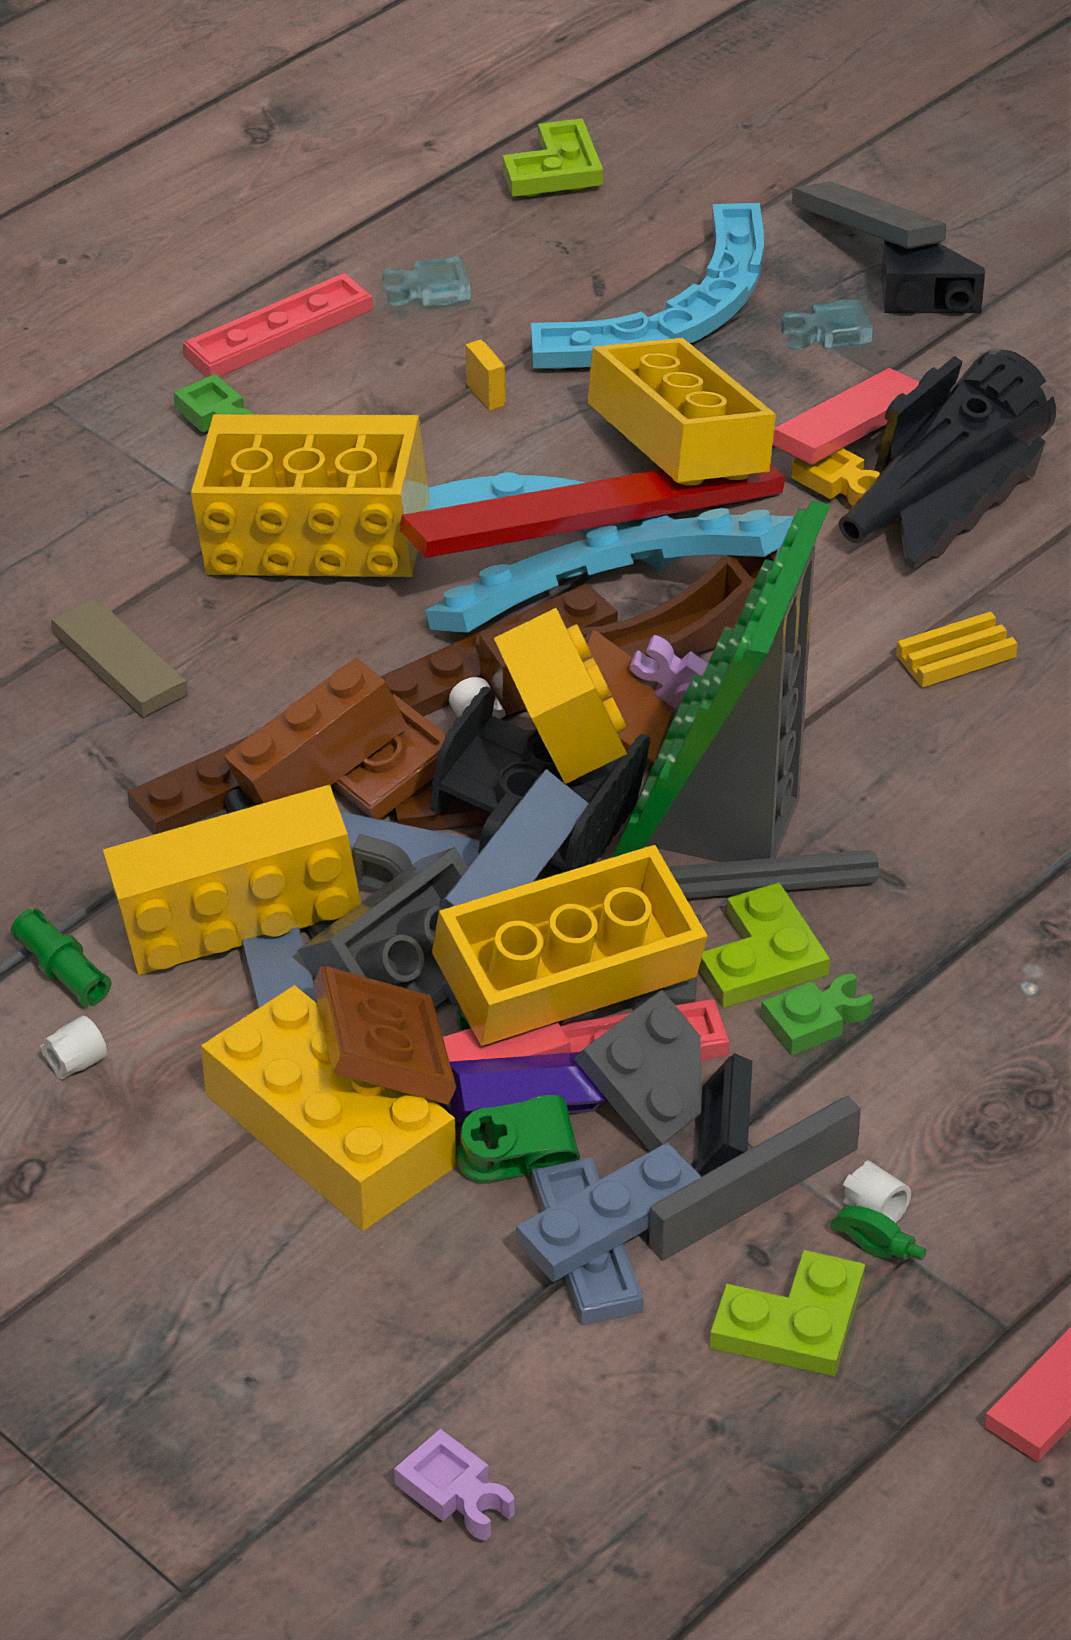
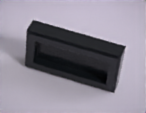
(725, 1114)

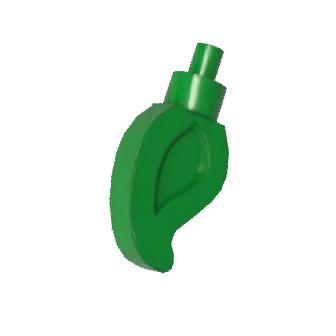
(876, 1233)

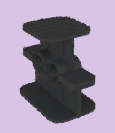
(498, 762)

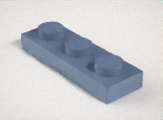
(603, 1213)

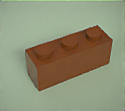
(318, 736)

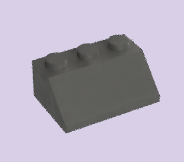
(393, 929)

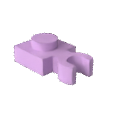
(667, 669)
(451, 1478)

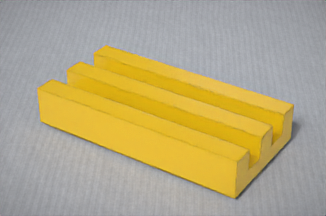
(952, 643)

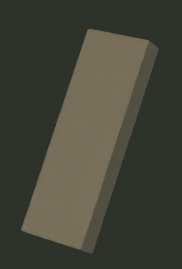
(119, 657)

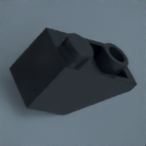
(930, 280)

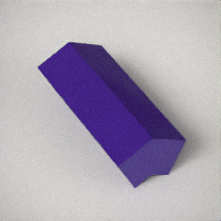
(518, 1079)

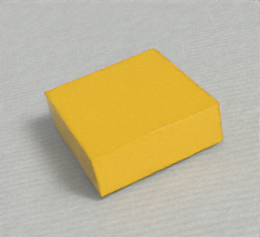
(485, 374)

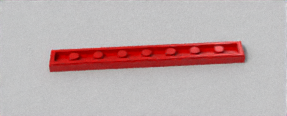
(574, 509)

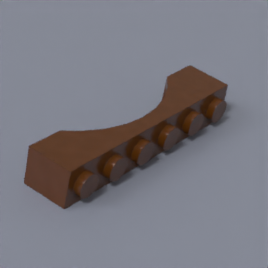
(687, 621)

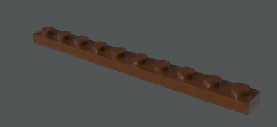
(423, 684)

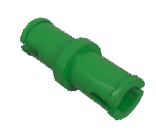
(61, 957)

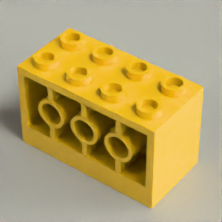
(309, 494)

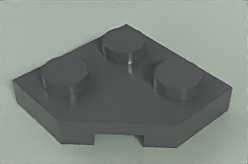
(649, 1070)

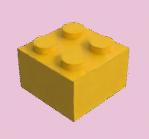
(564, 694)

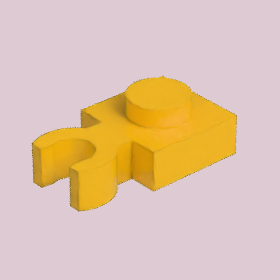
(835, 474)

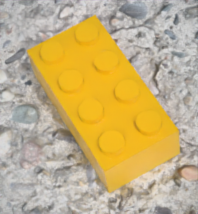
(681, 410)
(233, 879)
(568, 944)
(341, 1135)

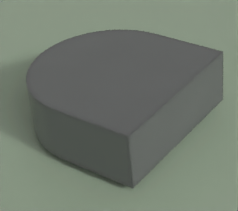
(377, 862)

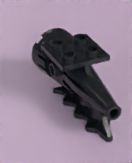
(953, 452)

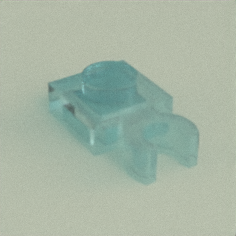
(433, 281)
(833, 323)

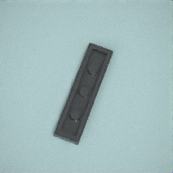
(869, 214)
(754, 1178)

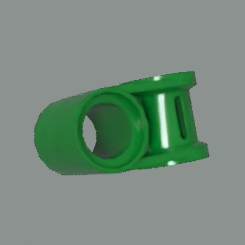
(517, 1139)

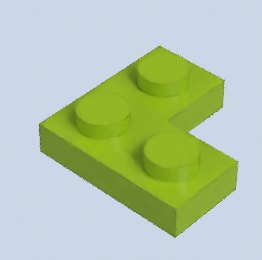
(564, 163)
(773, 952)
(798, 1330)

